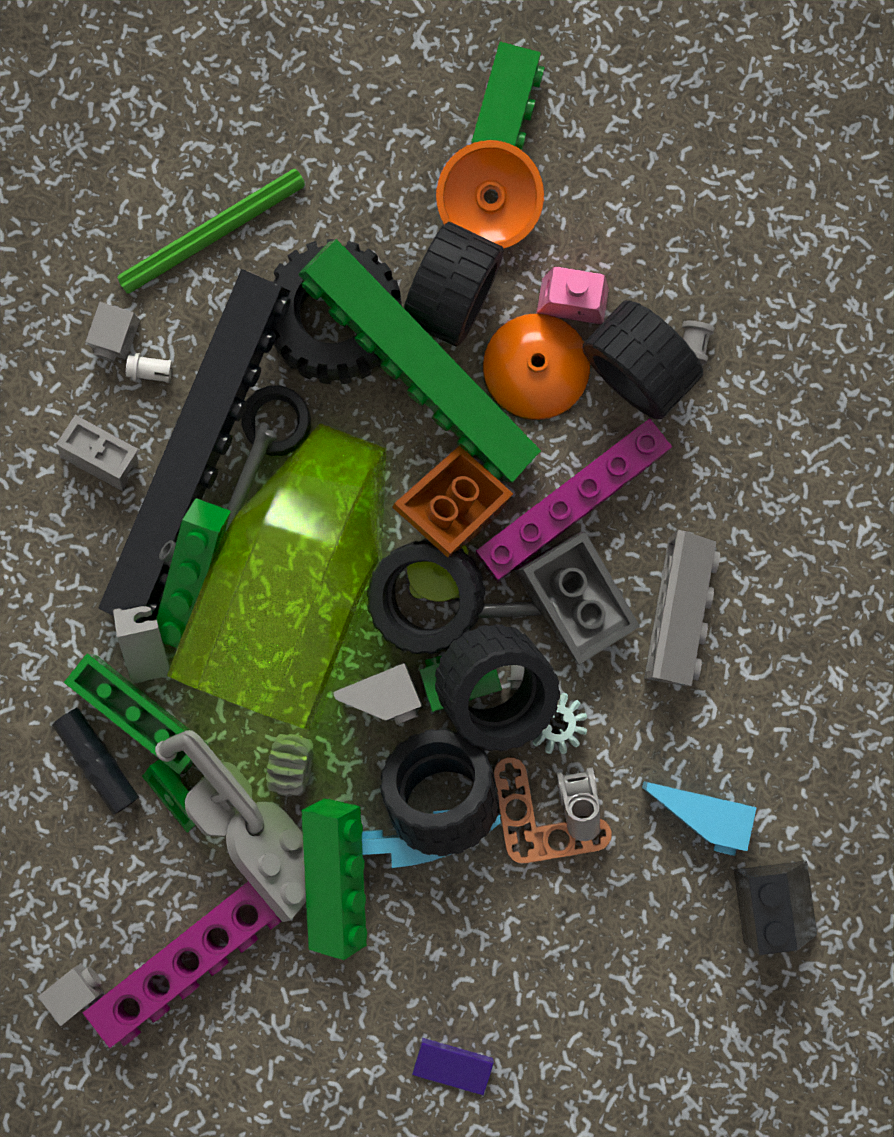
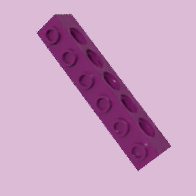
(573, 500)
(108, 1012)

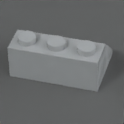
(384, 695)

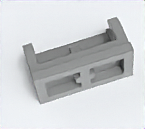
(97, 452)
(141, 644)

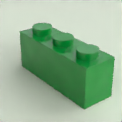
(508, 95)

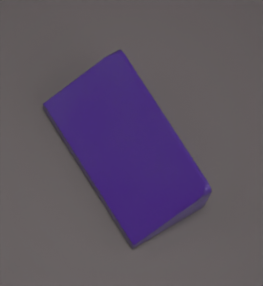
(453, 1066)

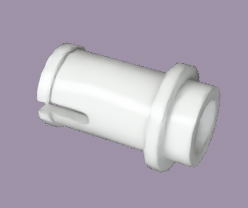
(148, 368)

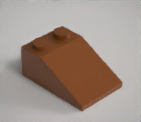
(453, 502)

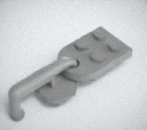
(224, 808)

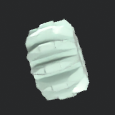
(566, 734)

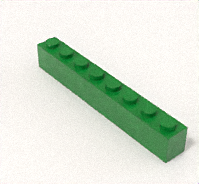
(418, 361)

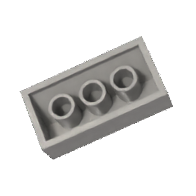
(681, 609)

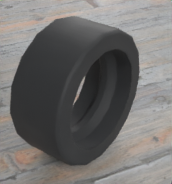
(285, 394)

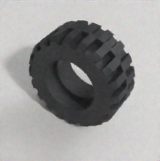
(318, 358)

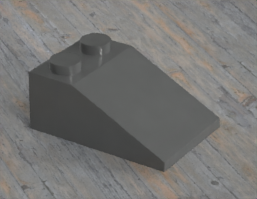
(577, 597)

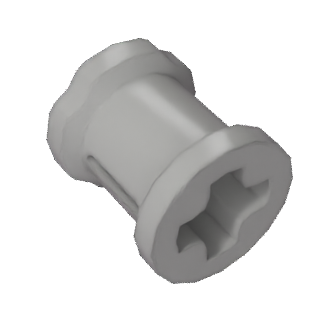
(697, 337)

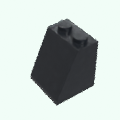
(775, 907)

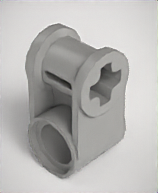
(580, 798)

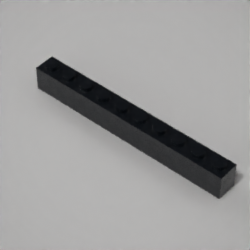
(198, 439)

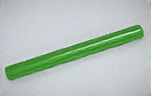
(211, 231)

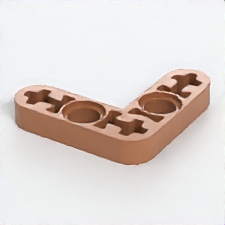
(538, 834)

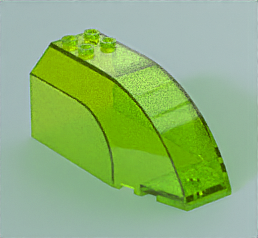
(290, 582)

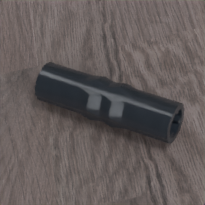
(95, 761)

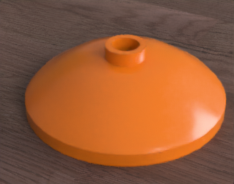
(491, 167)
(533, 390)

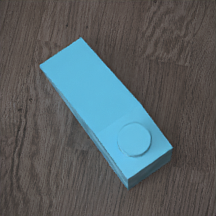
(714, 819)

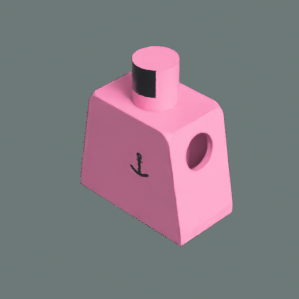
(573, 295)

